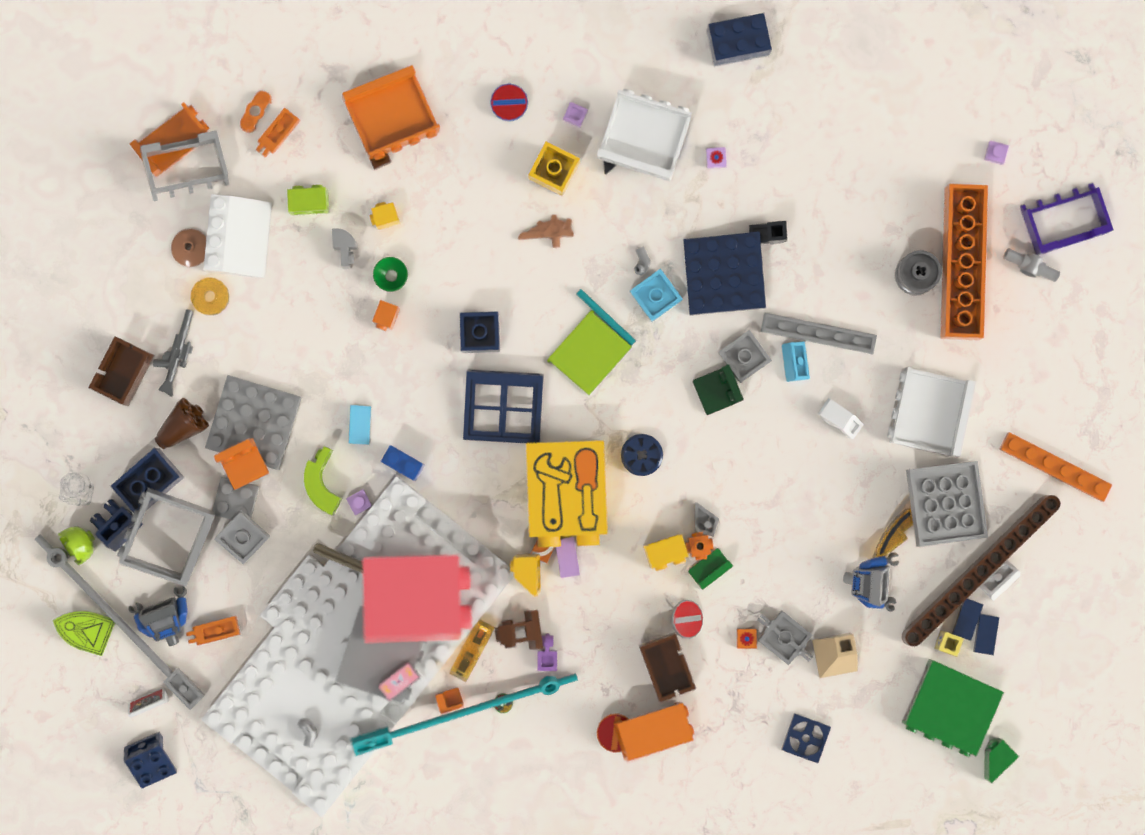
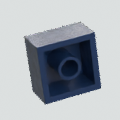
(479, 332)

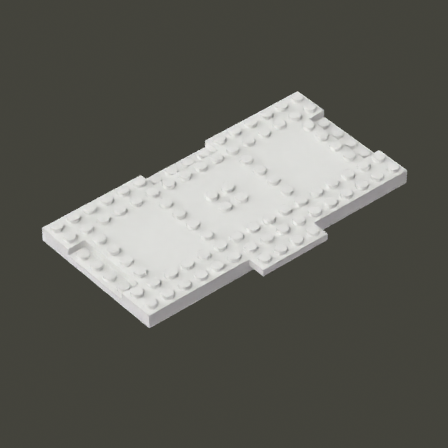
(312, 623)

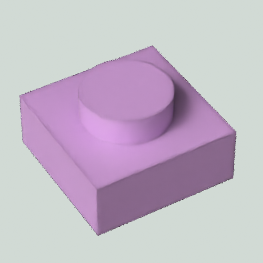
(996, 152)
(359, 502)

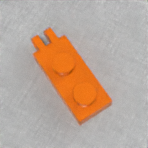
(277, 132)
(215, 631)

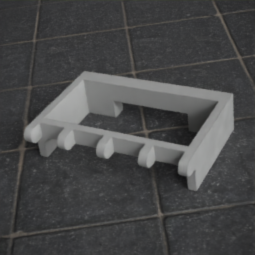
(202, 139)

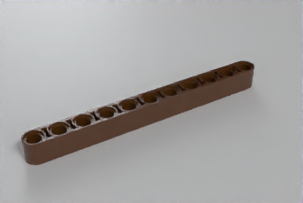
(989, 566)

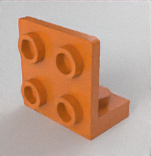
(242, 463)

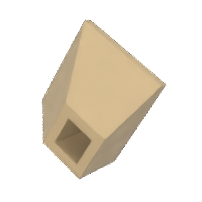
(835, 655)

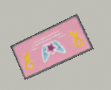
(399, 681)

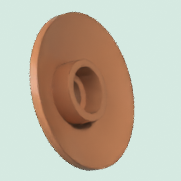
(193, 256)

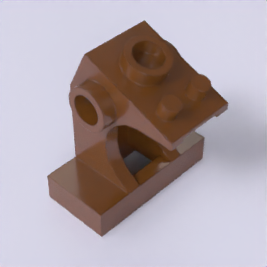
(506, 633)

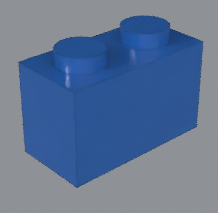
(402, 463)

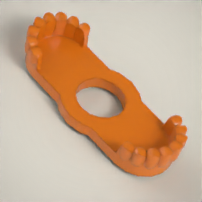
(248, 121)

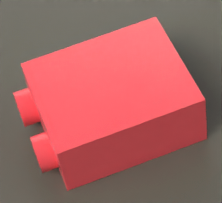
(414, 599)

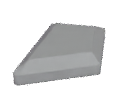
(705, 520)

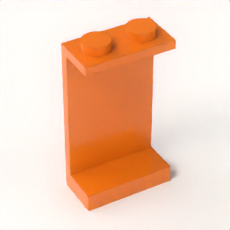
(178, 128)
(654, 732)

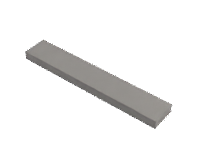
(818, 333)

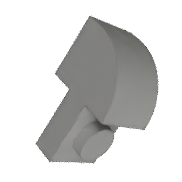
(344, 242)

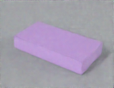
(567, 558)

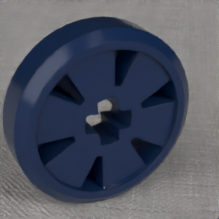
(644, 466)

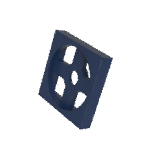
(796, 719)

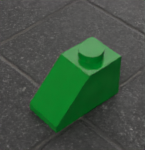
(997, 759)

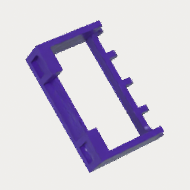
(1105, 228)

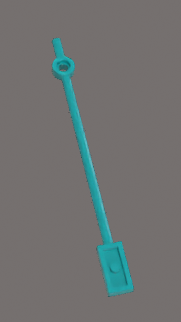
(383, 737)

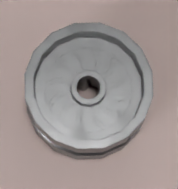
(929, 271)

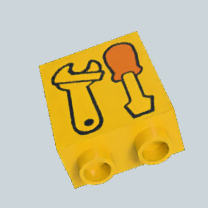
(566, 492)

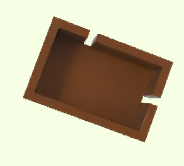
(124, 371)
(667, 667)

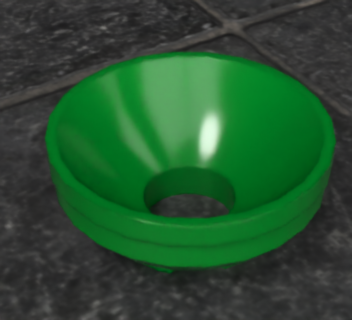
(383, 267)

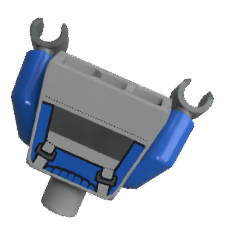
(871, 582)

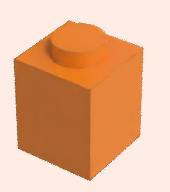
(385, 315)

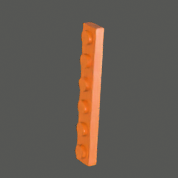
(1055, 467)

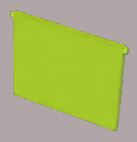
(589, 353)

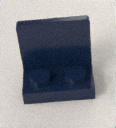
(148, 760)

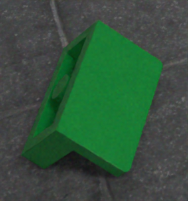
(710, 569)

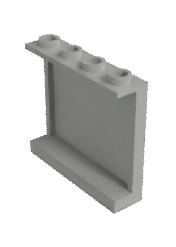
(370, 664)

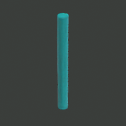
(606, 317)

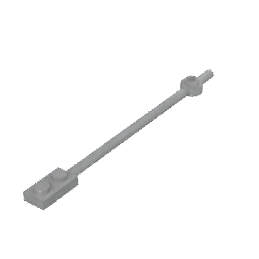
(176, 680)

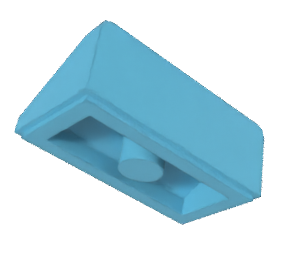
(795, 361)
(359, 424)

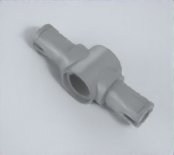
(1031, 265)

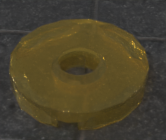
(221, 296)

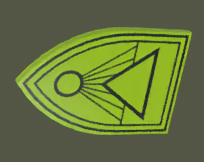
(85, 630)

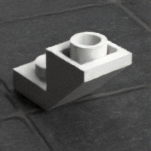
(841, 418)

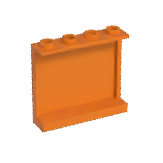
(390, 113)

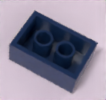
(739, 39)
(151, 472)

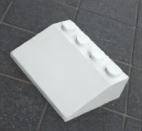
(237, 236)

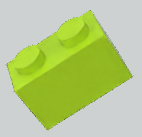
(308, 200)

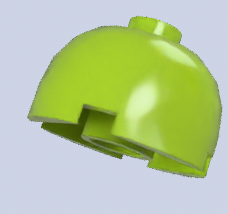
(77, 543)

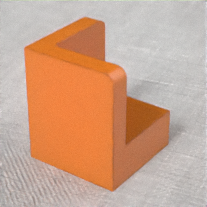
(449, 700)

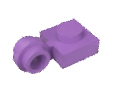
(547, 658)

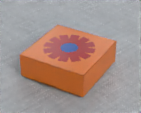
(746, 638)

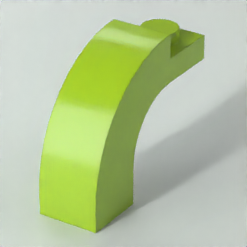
(315, 486)

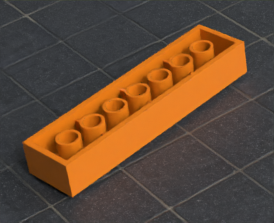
(964, 262)

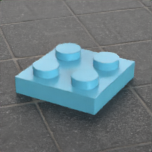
(656, 295)

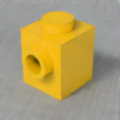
(384, 215)

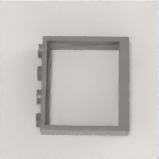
(179, 578)

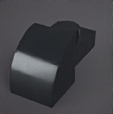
(771, 232)

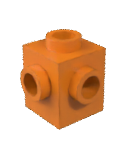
(694, 540)

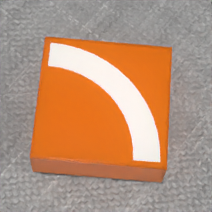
(545, 552)

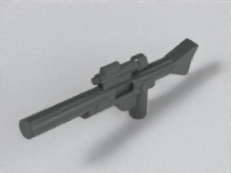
(179, 351)

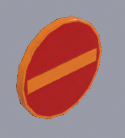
(606, 732)

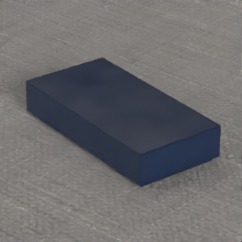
(967, 619)
(986, 634)

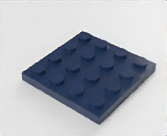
(724, 273)

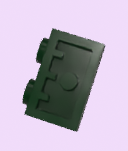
(718, 390)

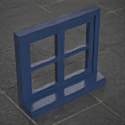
(504, 379)

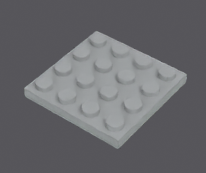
(254, 413)
(946, 503)

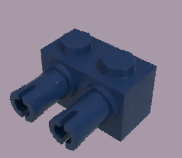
(112, 532)

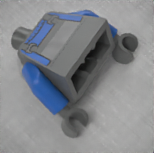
(162, 619)

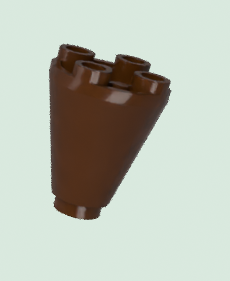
(181, 424)

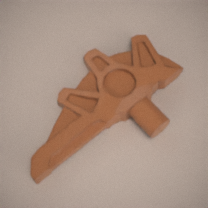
(552, 229)

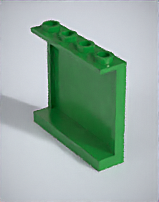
(953, 709)

